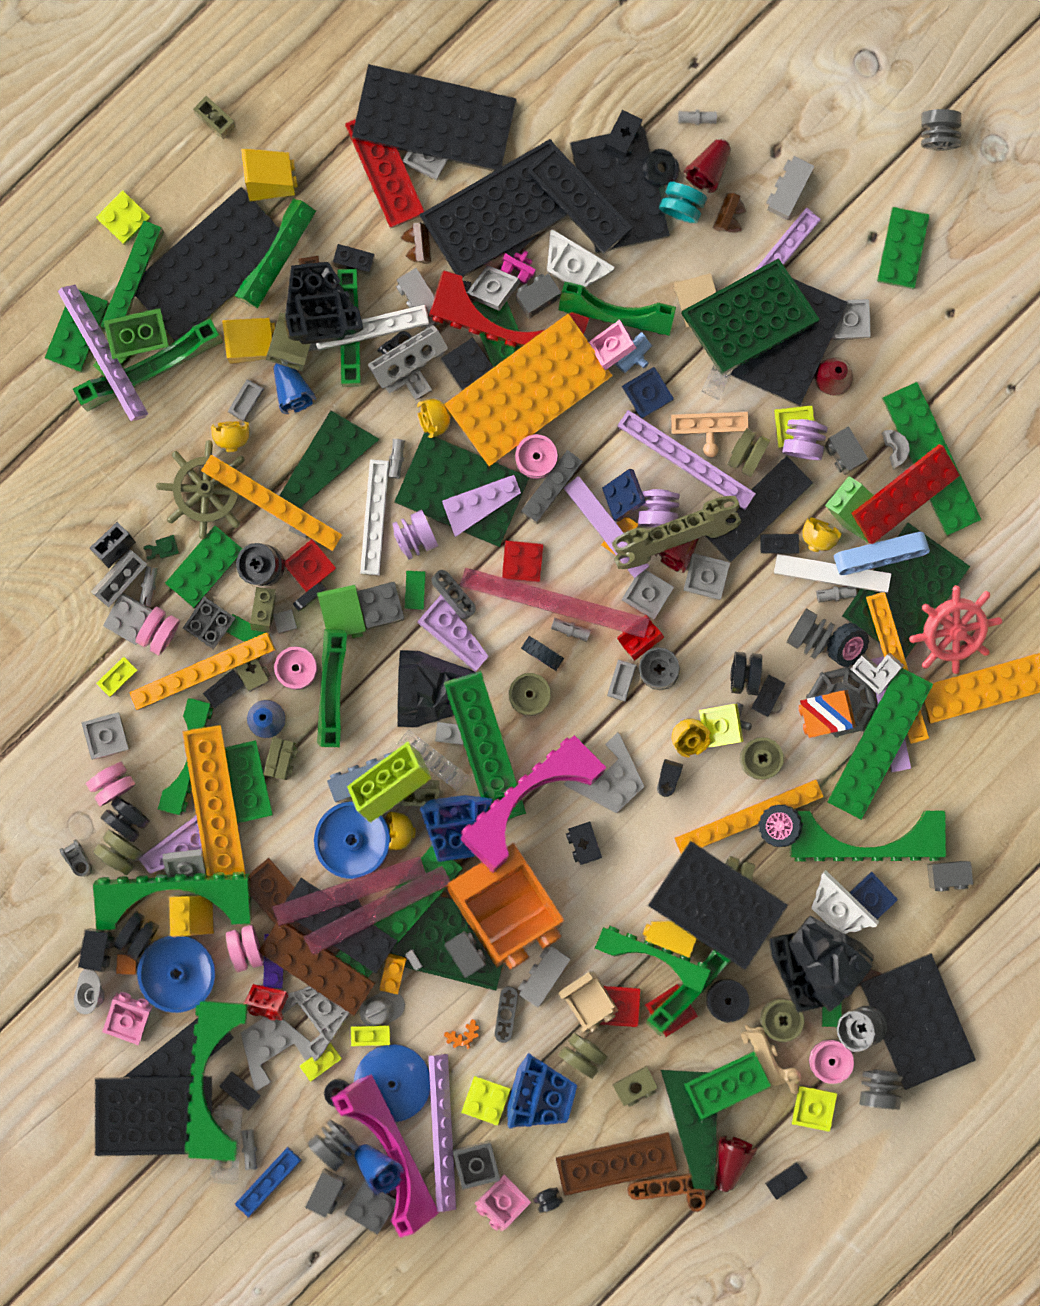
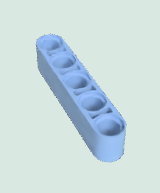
(881, 553)

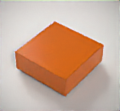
(125, 965)

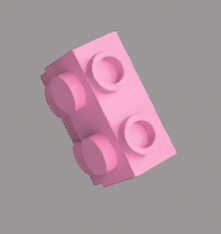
(612, 344)
(127, 1018)
(502, 1203)

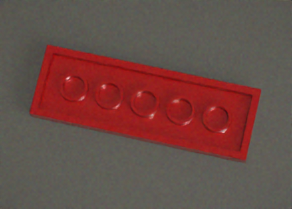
(388, 180)
(905, 494)

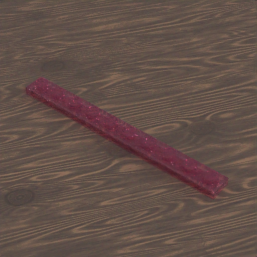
(554, 602)

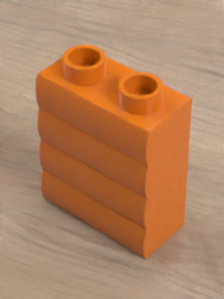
(507, 909)

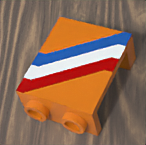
(827, 714)

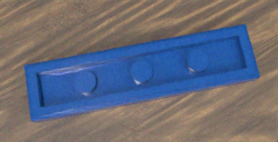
(268, 1182)

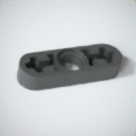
(466, 601)
(499, 1027)

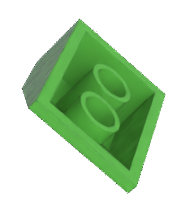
(136, 333)

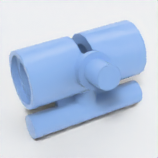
(636, 356)

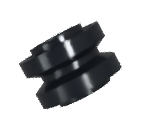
(328, 1092)
(548, 1200)

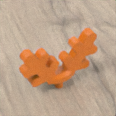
(458, 1041)

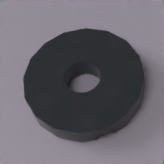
(651, 170)

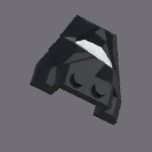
(319, 306)
(422, 688)
(830, 960)
(793, 975)

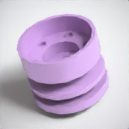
(805, 439)
(659, 507)
(414, 535)

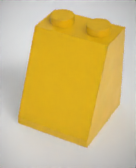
(268, 174)
(247, 339)
(191, 916)
(669, 936)

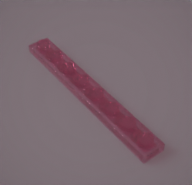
(349, 891)
(377, 910)

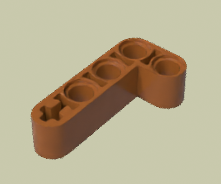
(665, 1191)

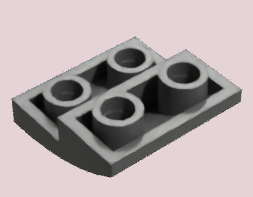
(209, 622)

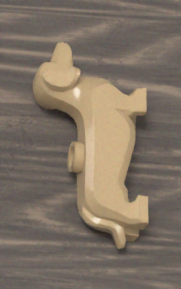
(766, 1056)

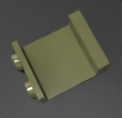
(284, 350)

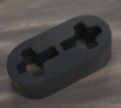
(309, 596)

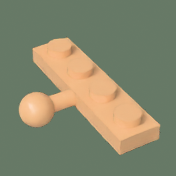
(709, 424)

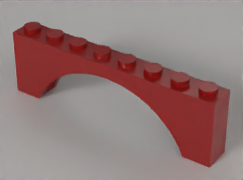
(454, 307)

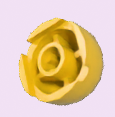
(433, 417)
(230, 435)
(820, 535)
(690, 737)
(400, 830)

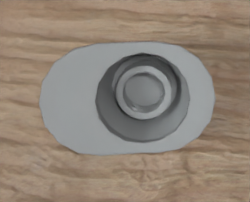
(88, 992)
(382, 1009)

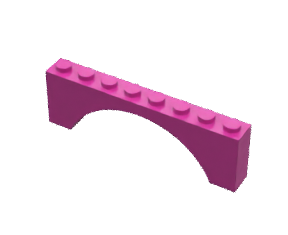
(569, 763)
(413, 1201)

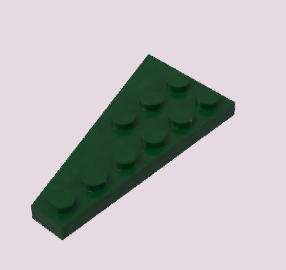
(696, 1135)

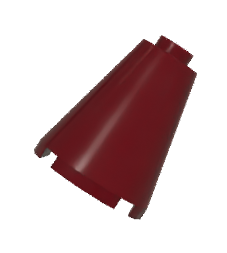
(709, 166)
(831, 382)
(679, 556)
(732, 1161)

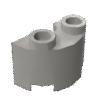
(898, 444)

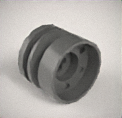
(941, 132)
(810, 633)
(651, 660)
(862, 1028)
(881, 1090)
(334, 1143)

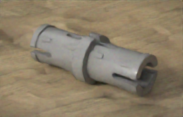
(697, 117)
(396, 458)
(148, 586)
(835, 594)
(570, 629)
(249, 1149)

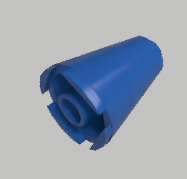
(292, 390)
(274, 722)
(378, 1169)

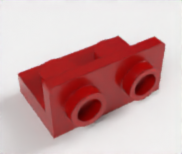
(637, 646)
(266, 1002)

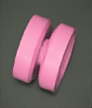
(527, 464)
(157, 631)
(307, 668)
(109, 781)
(241, 949)
(834, 1072)

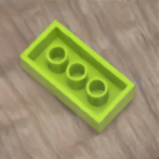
(389, 782)

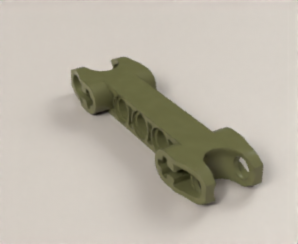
(645, 543)

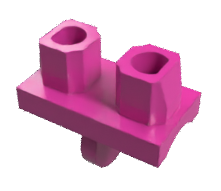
(511, 263)

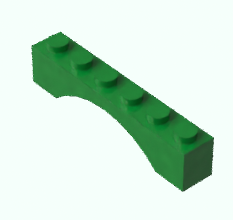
(135, 267)
(261, 279)
(652, 318)
(350, 352)
(331, 674)
(174, 796)
(617, 944)
(684, 996)

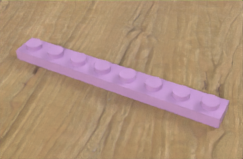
(100, 348)
(685, 459)
(442, 1132)

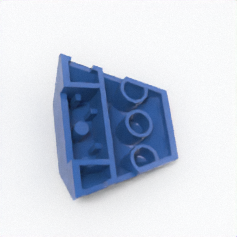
(447, 819)
(539, 1095)

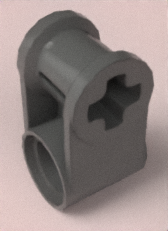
(76, 857)

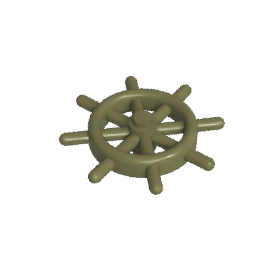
(204, 490)

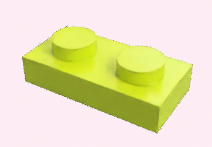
(116, 676)
(370, 1035)
(314, 1068)

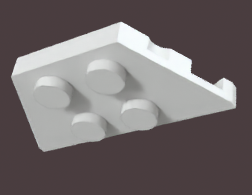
(573, 263)
(839, 907)

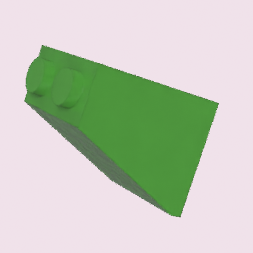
(845, 501)
(343, 610)

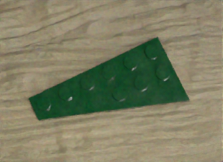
(328, 455)

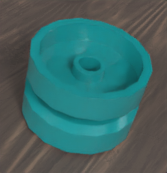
(683, 202)

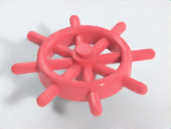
(955, 629)

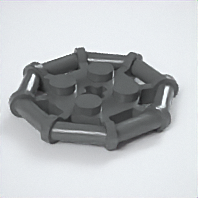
(854, 694)

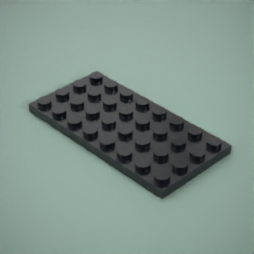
(434, 118)
(492, 214)
(208, 264)

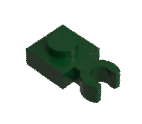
(165, 548)

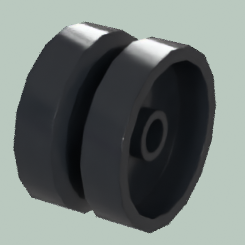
(260, 564)
(743, 673)
(126, 817)
(138, 937)
(719, 992)

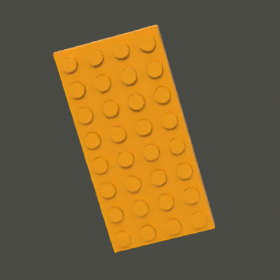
(527, 389)

